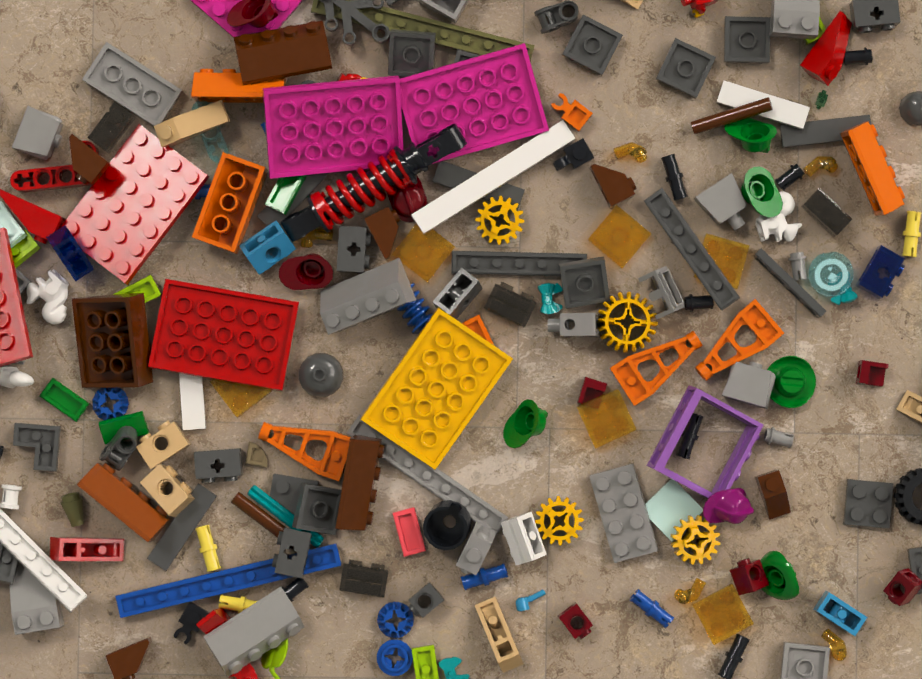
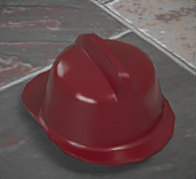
(252, 12)
(408, 200)
(306, 272)

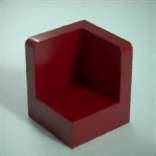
(871, 373)
(590, 390)

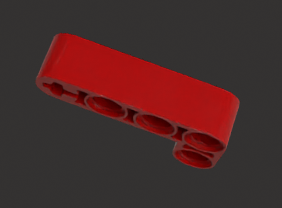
(55, 177)

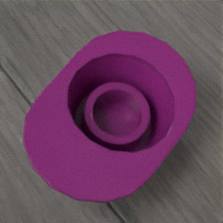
(727, 506)

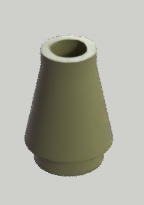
(73, 507)

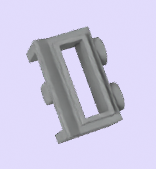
(665, 290)

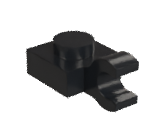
(576, 155)

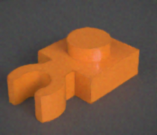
(574, 114)

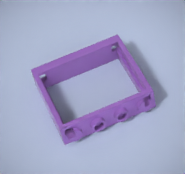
(676, 427)

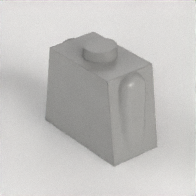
(38, 134)
(749, 384)
(476, 549)

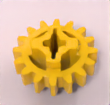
(493, 234)
(548, 532)
(698, 549)

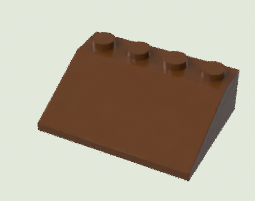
(112, 340)

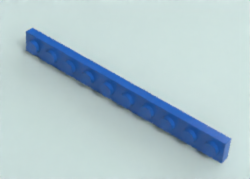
(219, 582)

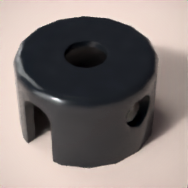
(442, 536)

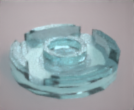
(831, 274)

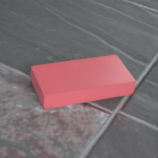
(409, 531)

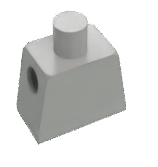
(723, 202)
(584, 325)

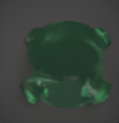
(821, 99)

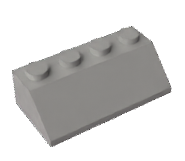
(365, 296)
(254, 632)

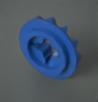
(120, 407)
(387, 613)
(385, 663)

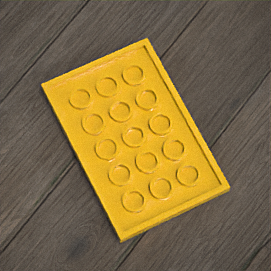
(436, 388)

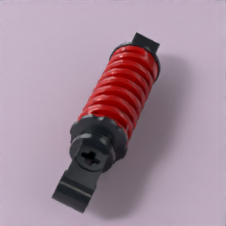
(397, 171)

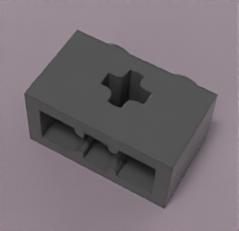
(862, 21)
(347, 237)
(458, 293)
(204, 464)
(301, 542)

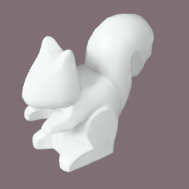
(778, 225)
(54, 293)
(12, 377)

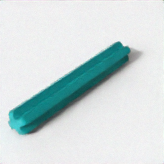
(280, 512)

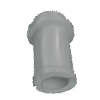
(798, 263)
(778, 437)

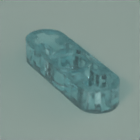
(211, 149)

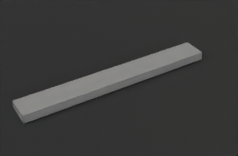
(432, 479)

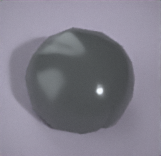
(911, 108)

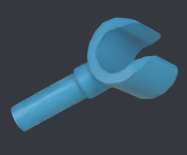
(522, 603)

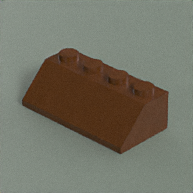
(283, 52)
(359, 483)

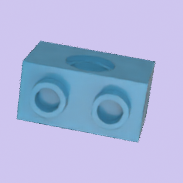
(267, 247)
(840, 613)

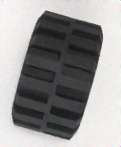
(904, 496)

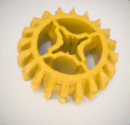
(627, 307)

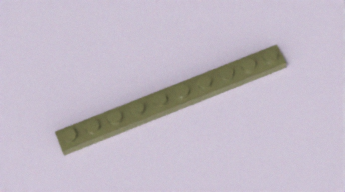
(446, 34)

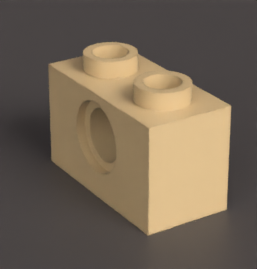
(176, 442)
(156, 483)

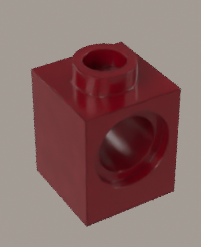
(748, 576)
(911, 584)
(568, 614)

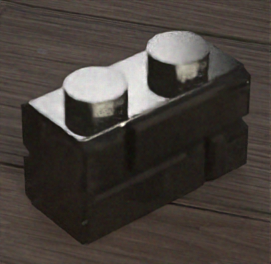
(111, 127)
(826, 212)
(510, 304)
(364, 579)

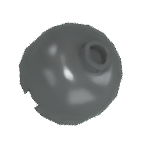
(321, 375)

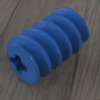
(416, 313)

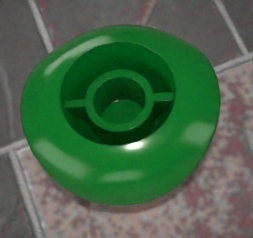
(793, 382)
(780, 576)

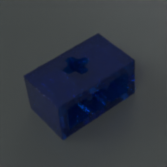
(70, 253)
(870, 278)

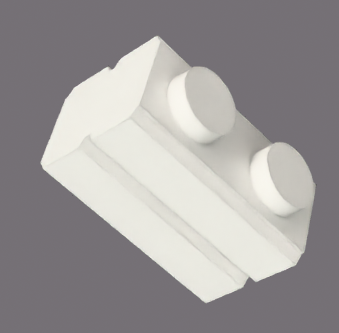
(523, 538)

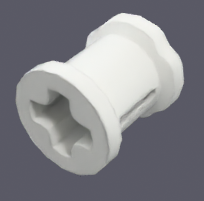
(10, 496)

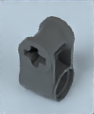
(555, 16)
(119, 451)

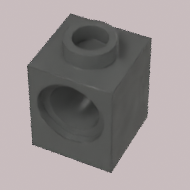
(430, 591)

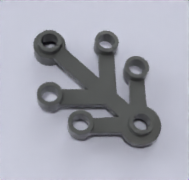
(349, 10)

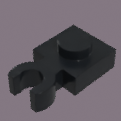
(189, 618)

